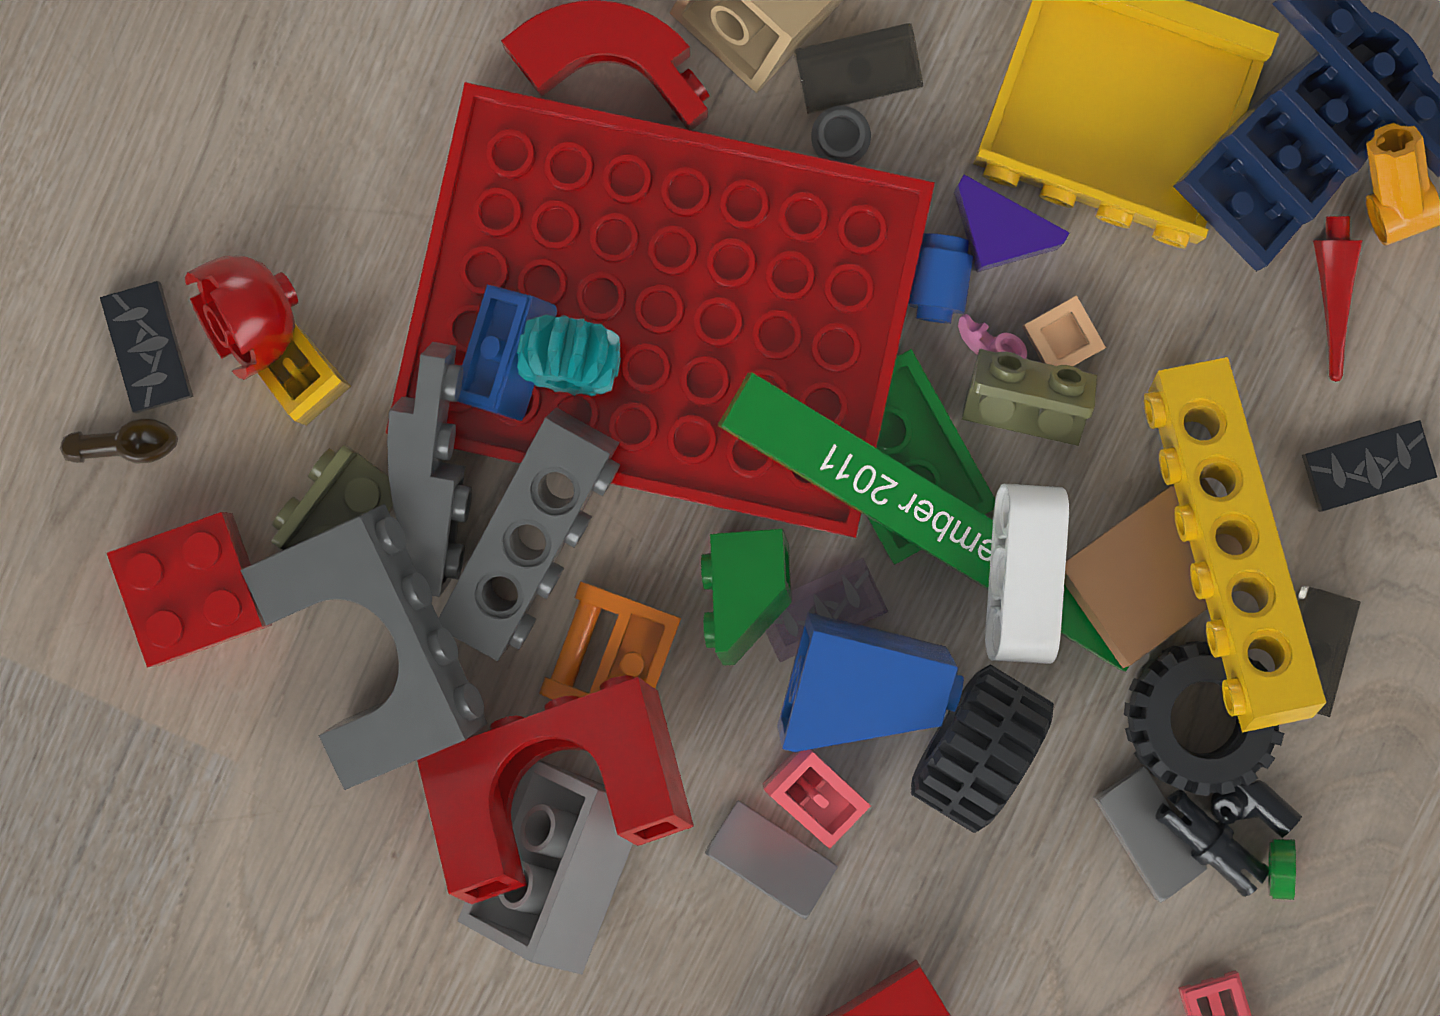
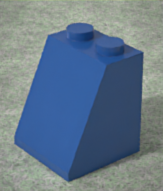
(863, 685)

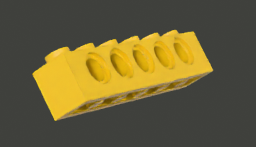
(1209, 396)

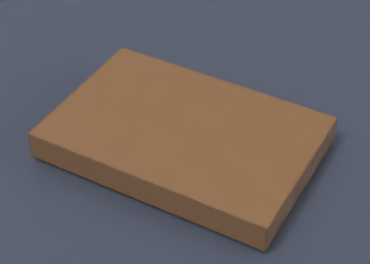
(1139, 579)

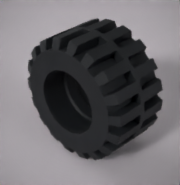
(1152, 732)
(982, 749)

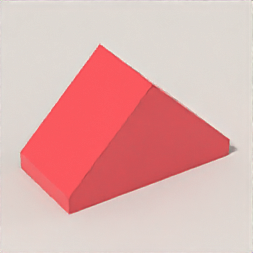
(816, 796)

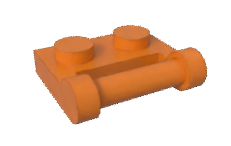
(635, 647)

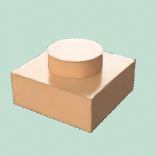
(1064, 335)

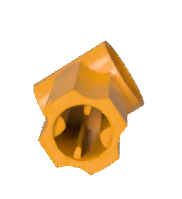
(1403, 193)

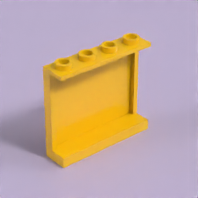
(1120, 104)

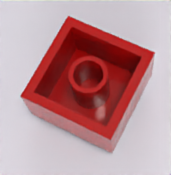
(187, 589)

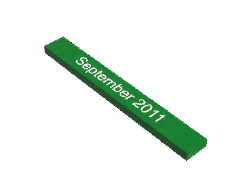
(880, 490)

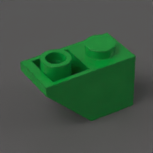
(749, 589)

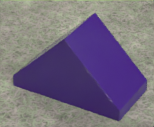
(1002, 229)

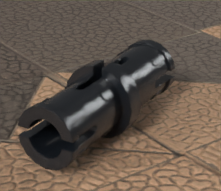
(1212, 843)

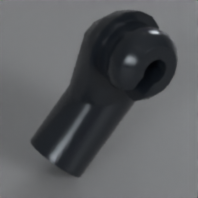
(1254, 802)

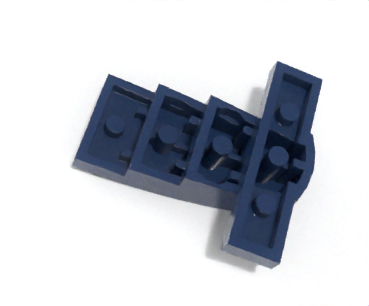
(1313, 127)

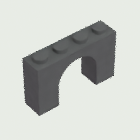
(370, 566)

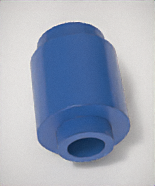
(941, 278)

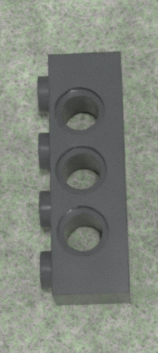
(473, 609)

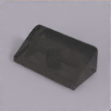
(858, 68)
(1329, 628)

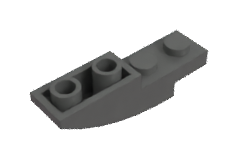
(424, 490)

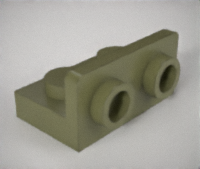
(1030, 396)
(342, 490)

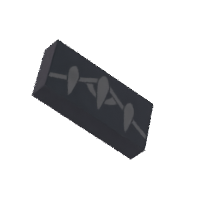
(146, 347)
(1369, 466)

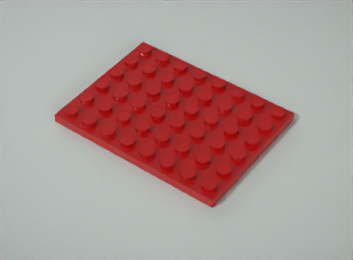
(703, 266)

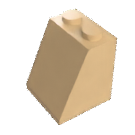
(753, 34)

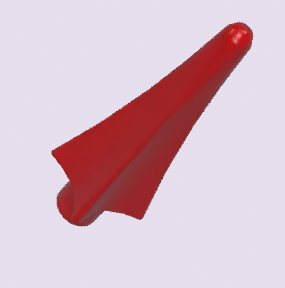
(1337, 268)

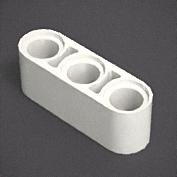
(1027, 573)

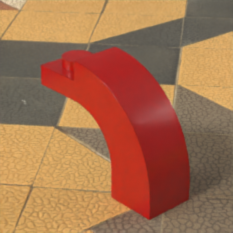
(608, 32)

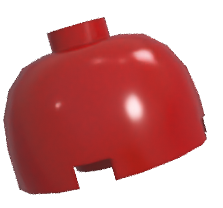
(244, 310)

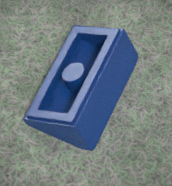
(492, 357)

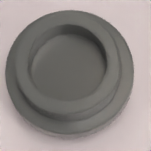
(841, 135)

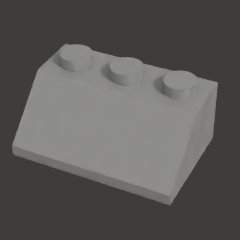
(568, 866)

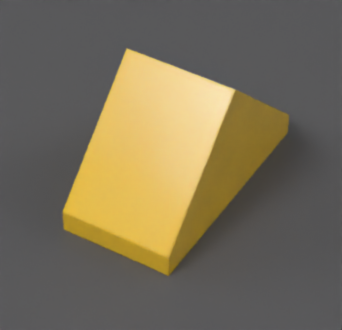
(304, 379)

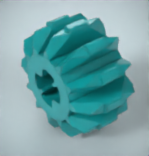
(568, 355)

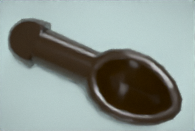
(136, 442)

